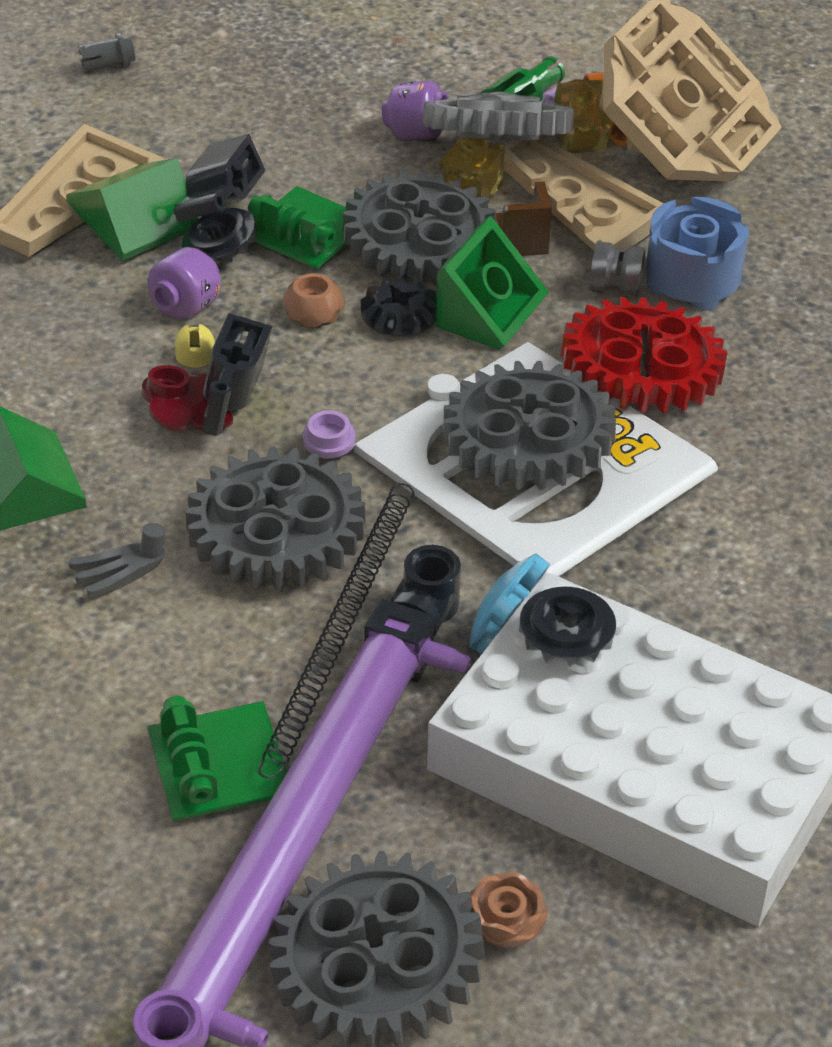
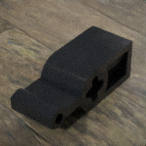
(220, 177)
(233, 369)

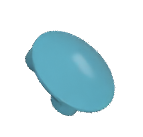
(504, 600)

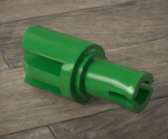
(529, 82)

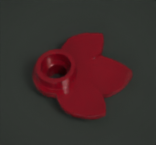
(177, 398)

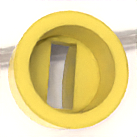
(194, 356)

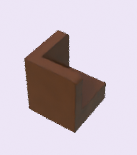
(528, 223)

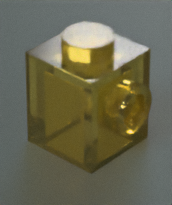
(590, 122)
(477, 164)

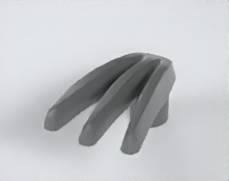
(121, 565)

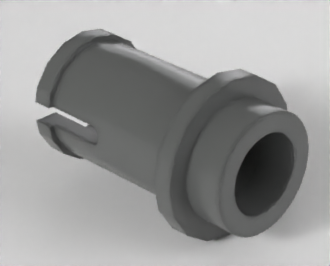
(107, 53)

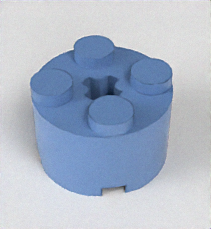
(696, 251)

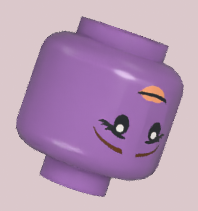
(405, 110)
(186, 281)

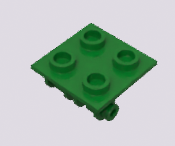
(299, 225)
(214, 757)

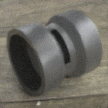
(606, 266)

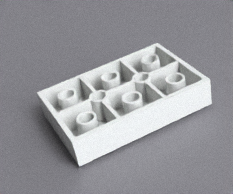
(648, 754)

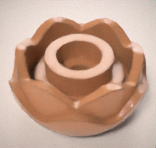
(313, 300)
(512, 893)

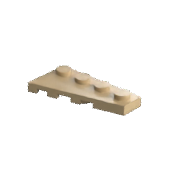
(582, 195)
(40, 208)

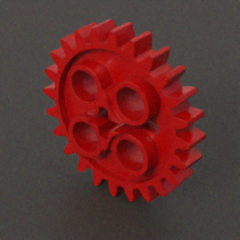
(679, 357)

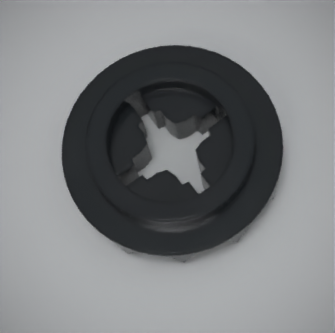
(229, 229)
(385, 315)
(572, 608)

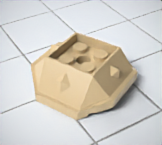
(684, 96)

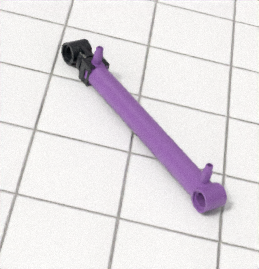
(256, 887)

